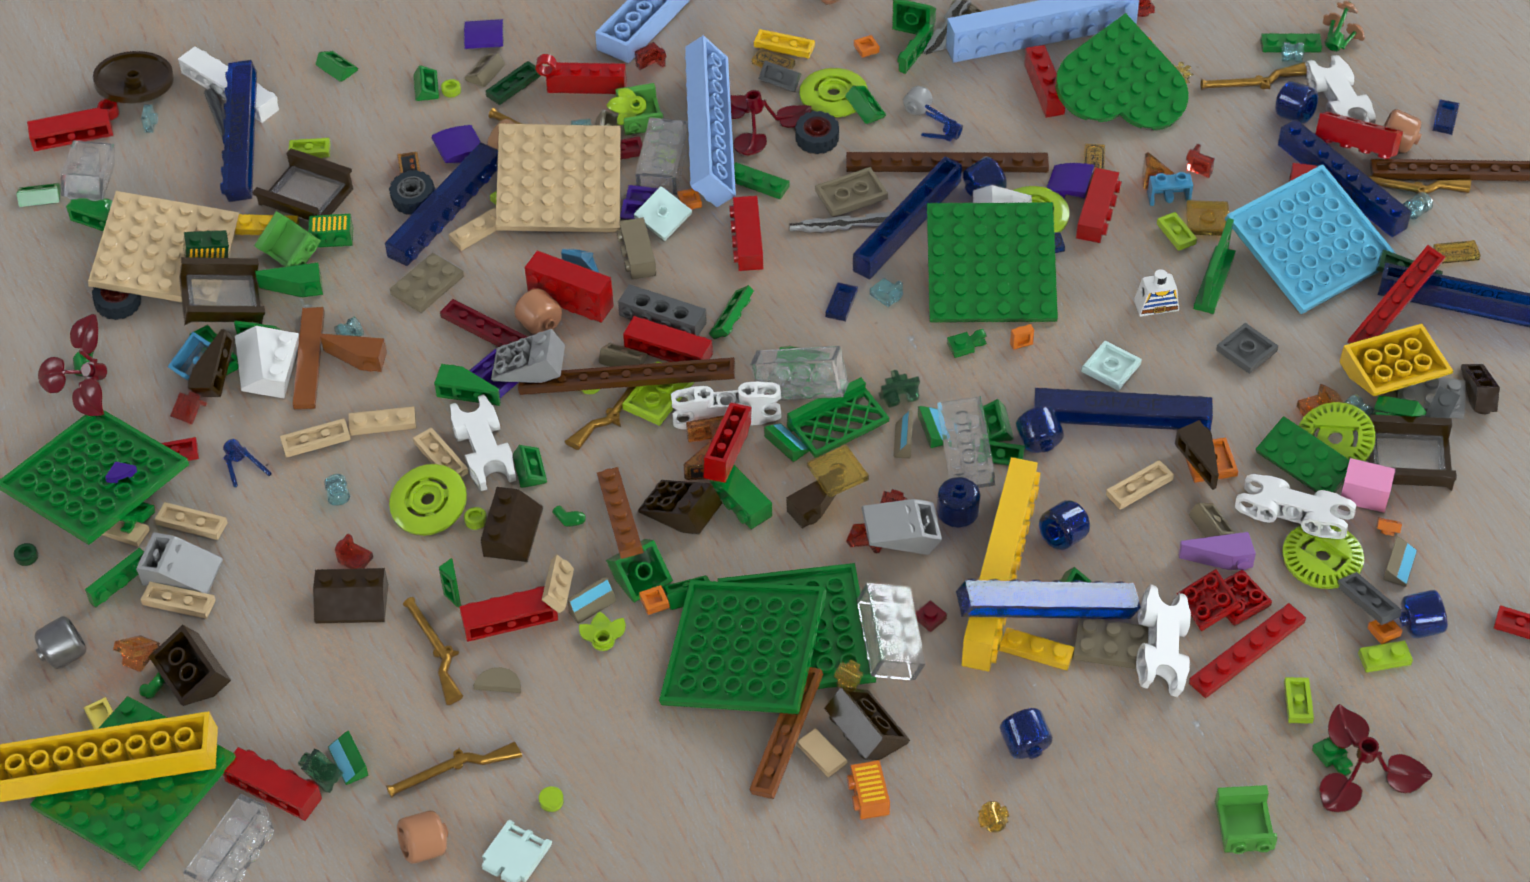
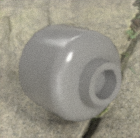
(917, 99)

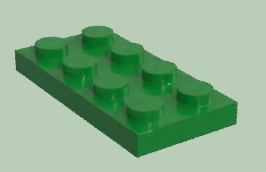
(1304, 456)

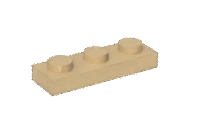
(474, 230)
(382, 420)
(315, 438)
(438, 451)
(1139, 484)
(191, 521)
(558, 583)
(178, 600)

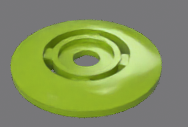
(826, 80)
(1060, 206)
(1342, 419)
(439, 514)
(1317, 572)

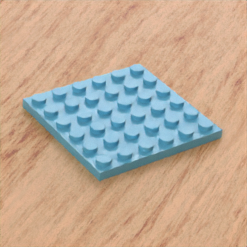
(1310, 238)

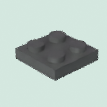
(1247, 348)

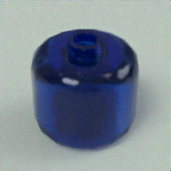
(1296, 102)
(983, 174)
(1040, 429)
(958, 502)
(1064, 525)
(1423, 614)
(1026, 733)

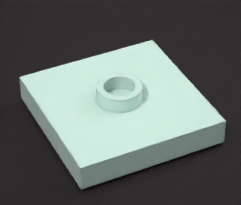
(663, 213)
(1111, 365)

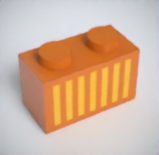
(869, 790)

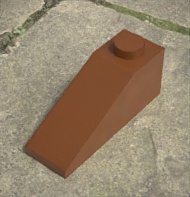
(358, 351)

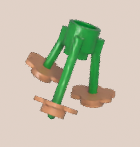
(1335, 39)

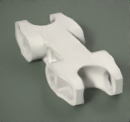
(1336, 85)
(705, 403)
(486, 454)
(1311, 511)
(1162, 652)

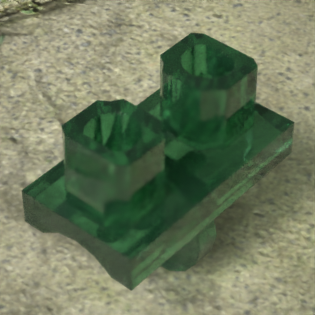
(898, 385)
(320, 769)

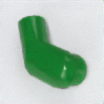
(79, 360)
(569, 519)
(151, 689)

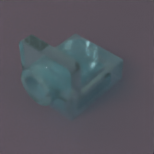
(887, 292)

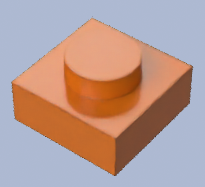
(866, 46)
(690, 198)
(1022, 336)
(1388, 526)
(654, 600)
(1385, 632)

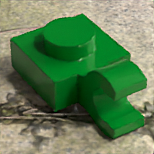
(964, 344)
(139, 514)
(1333, 755)

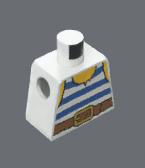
(1157, 294)

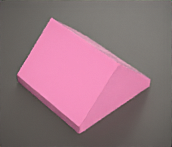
(1368, 484)

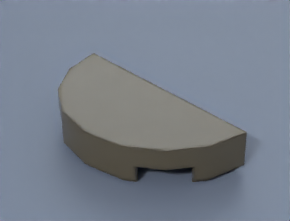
(498, 680)

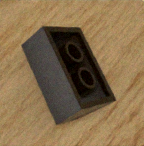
(511, 525)
(350, 595)
(189, 667)
(865, 723)

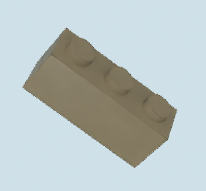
(636, 248)

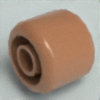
(1408, 124)
(538, 311)
(422, 836)

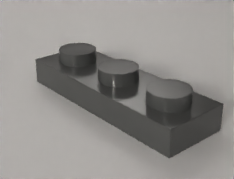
(1369, 598)

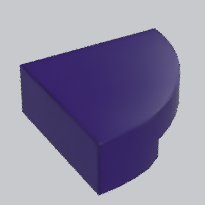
(120, 471)

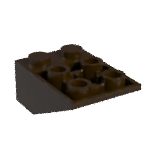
(682, 505)

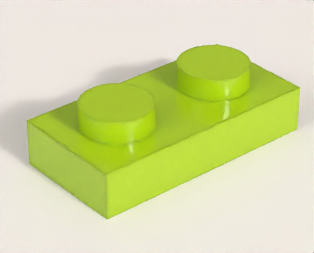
(317, 147)
(1176, 231)
(1385, 656)
(1298, 700)

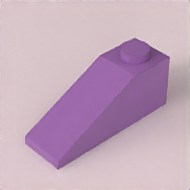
(1222, 551)

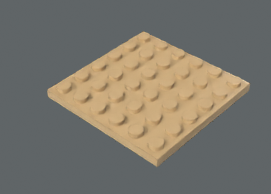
(558, 178)
(145, 243)

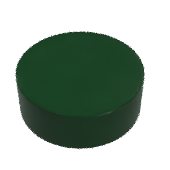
(26, 554)

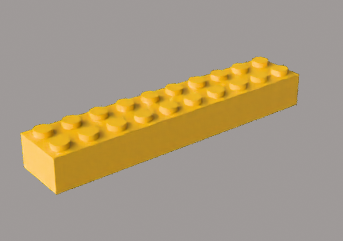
(1003, 558)
(107, 756)

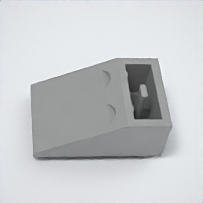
(530, 359)
(903, 525)
(178, 564)

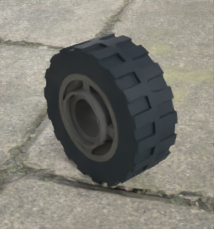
(410, 190)

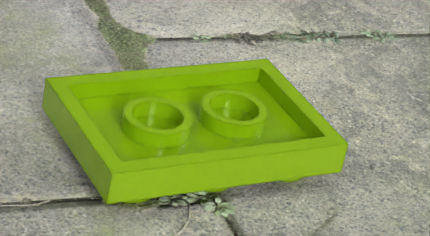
(653, 401)

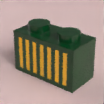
(206, 244)

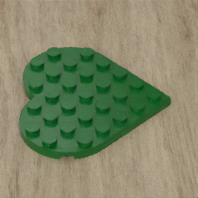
(1124, 77)

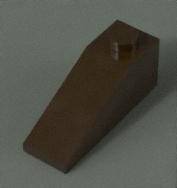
(211, 369)
(1481, 388)
(1197, 446)
(808, 504)

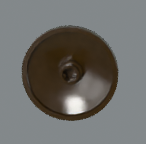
(133, 77)

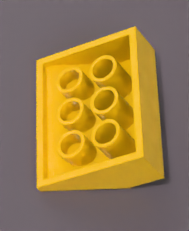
(1394, 360)

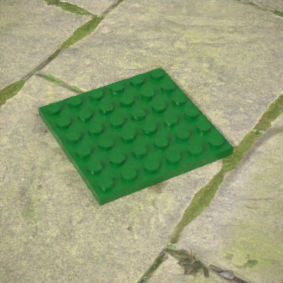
(991, 262)
(69, 472)
(840, 626)
(743, 646)
(133, 816)

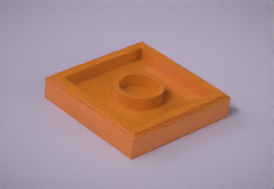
(1225, 461)

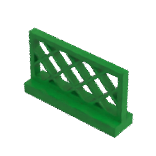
(1216, 273)
(812, 411)

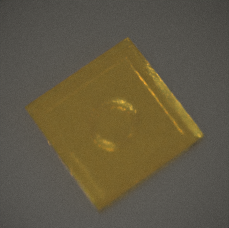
(1206, 217)
(837, 471)

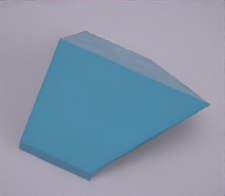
(580, 258)

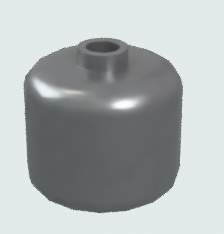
(59, 643)

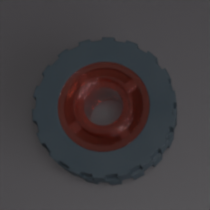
(817, 132)
(115, 303)

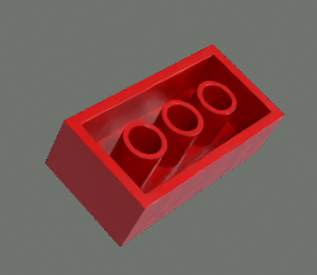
(571, 285)

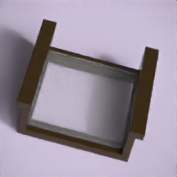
(308, 186)
(220, 290)
(1415, 449)

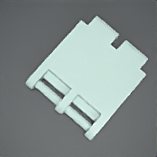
(514, 854)

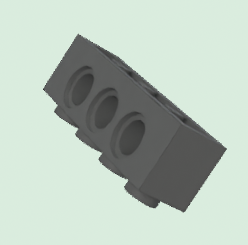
(661, 310)

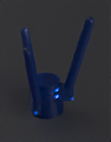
(951, 127)
(235, 452)

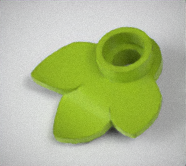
(624, 105)
(602, 629)

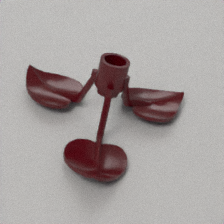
(752, 102)
(51, 372)
(1350, 728)

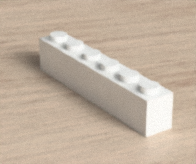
(211, 74)

